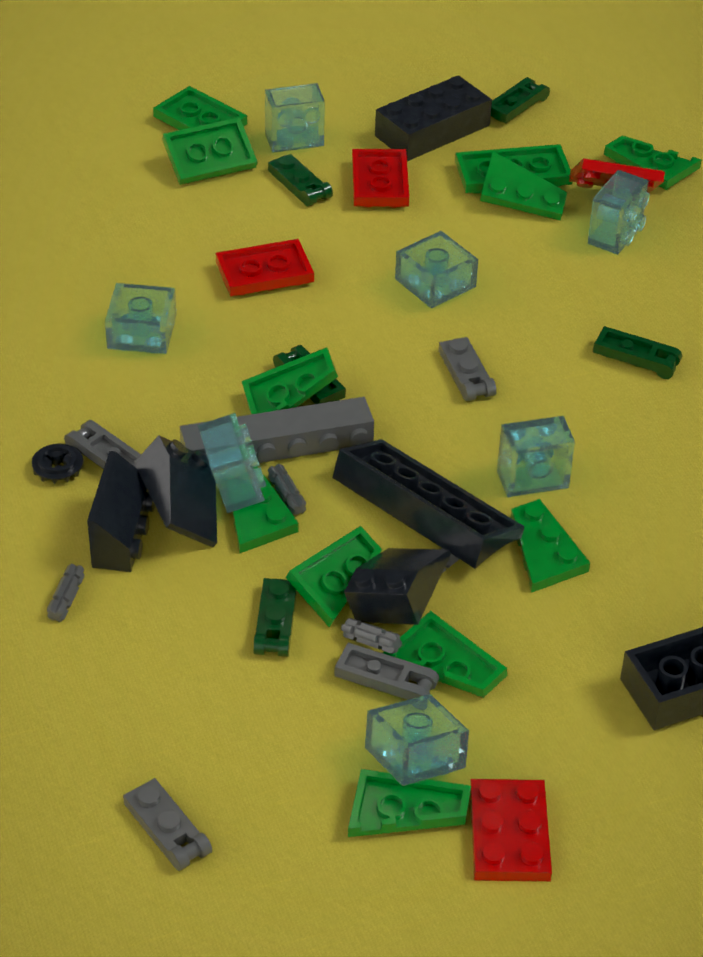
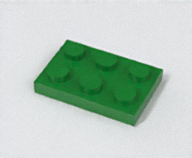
(194, 108)
(209, 150)

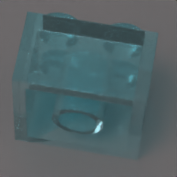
(294, 117)
(618, 212)
(436, 269)
(140, 318)
(535, 456)
(233, 462)
(416, 739)

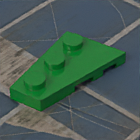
(641, 154)
(521, 190)
(290, 383)
(264, 521)
(546, 547)
(327, 573)
(451, 655)
(388, 807)

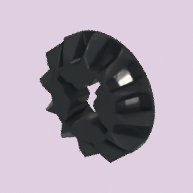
(57, 454)

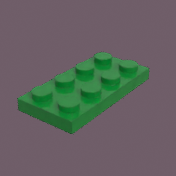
(544, 161)

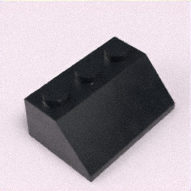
(118, 516)

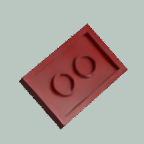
(598, 173)
(380, 178)
(264, 267)
(510, 830)

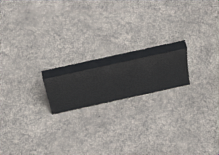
(425, 501)

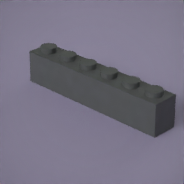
(300, 429)

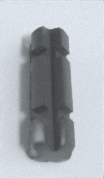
(287, 489)
(65, 592)
(371, 635)

